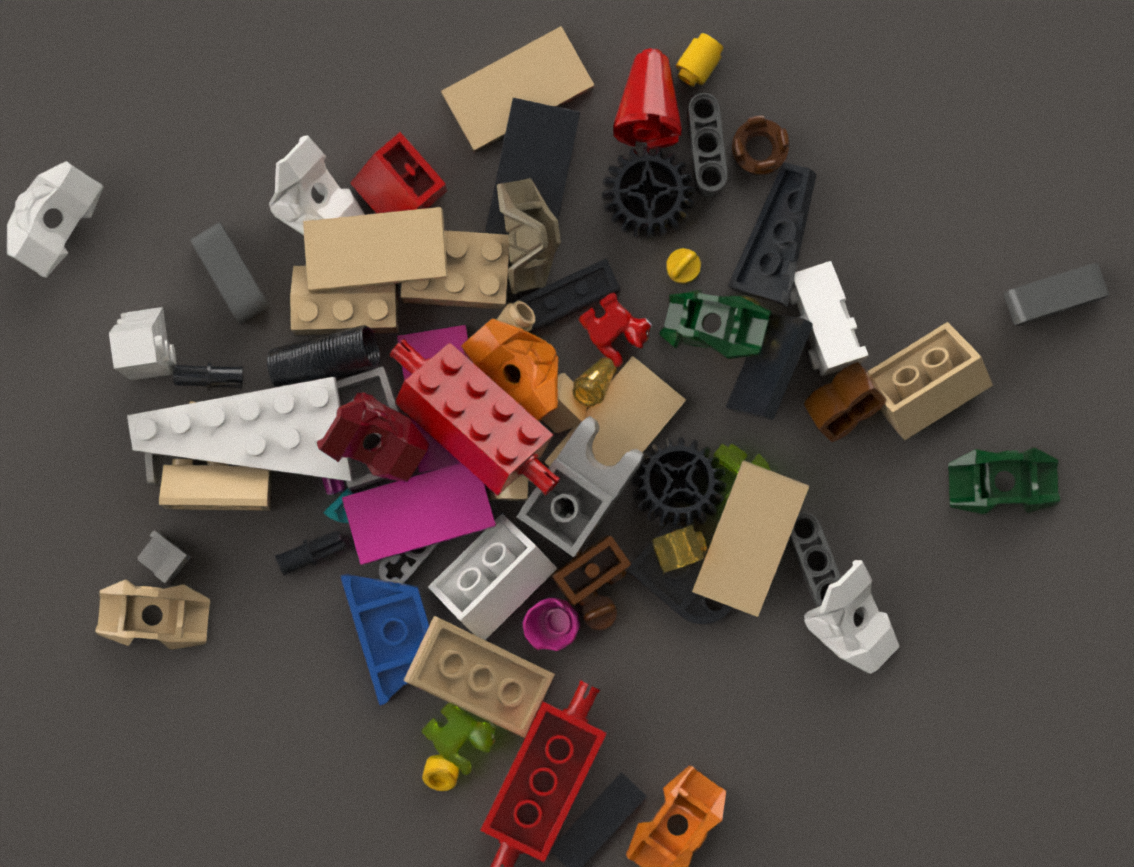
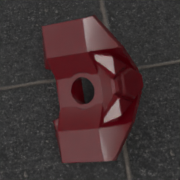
(400, 443)

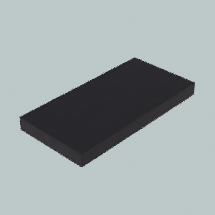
(535, 147)

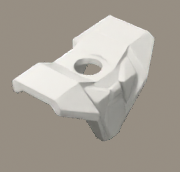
(293, 185)
(57, 188)
(833, 622)

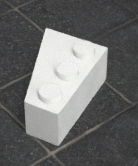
(823, 304)
(142, 345)

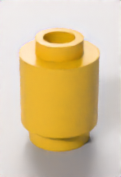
(699, 60)

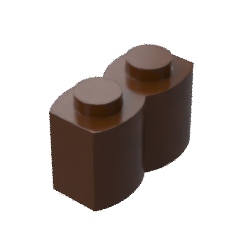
(845, 402)

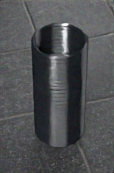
(316, 358)

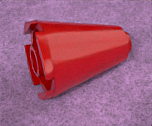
(648, 104)

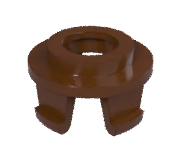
(763, 127)

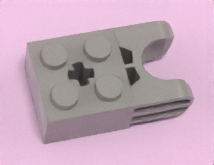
(586, 483)

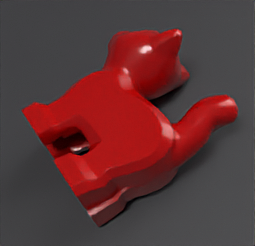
(610, 326)

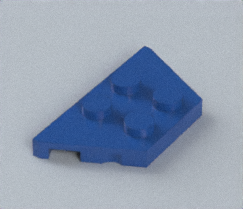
(389, 627)

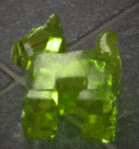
(454, 734)

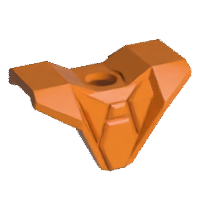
(504, 344)
(686, 795)

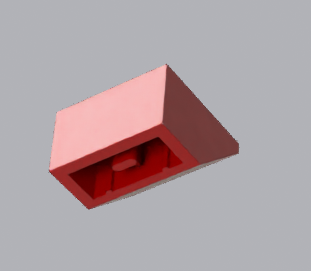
(398, 179)

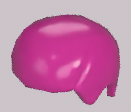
(551, 624)

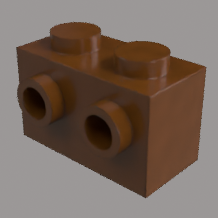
(590, 570)

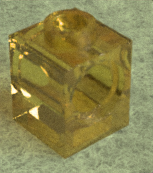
(679, 548)

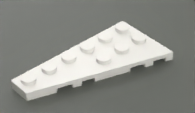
(253, 429)

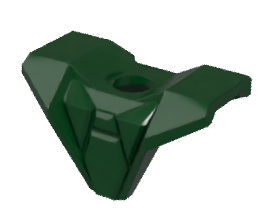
(741, 327)
(974, 474)

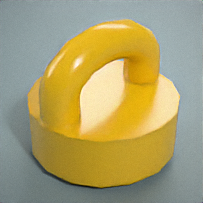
(683, 266)
(440, 773)

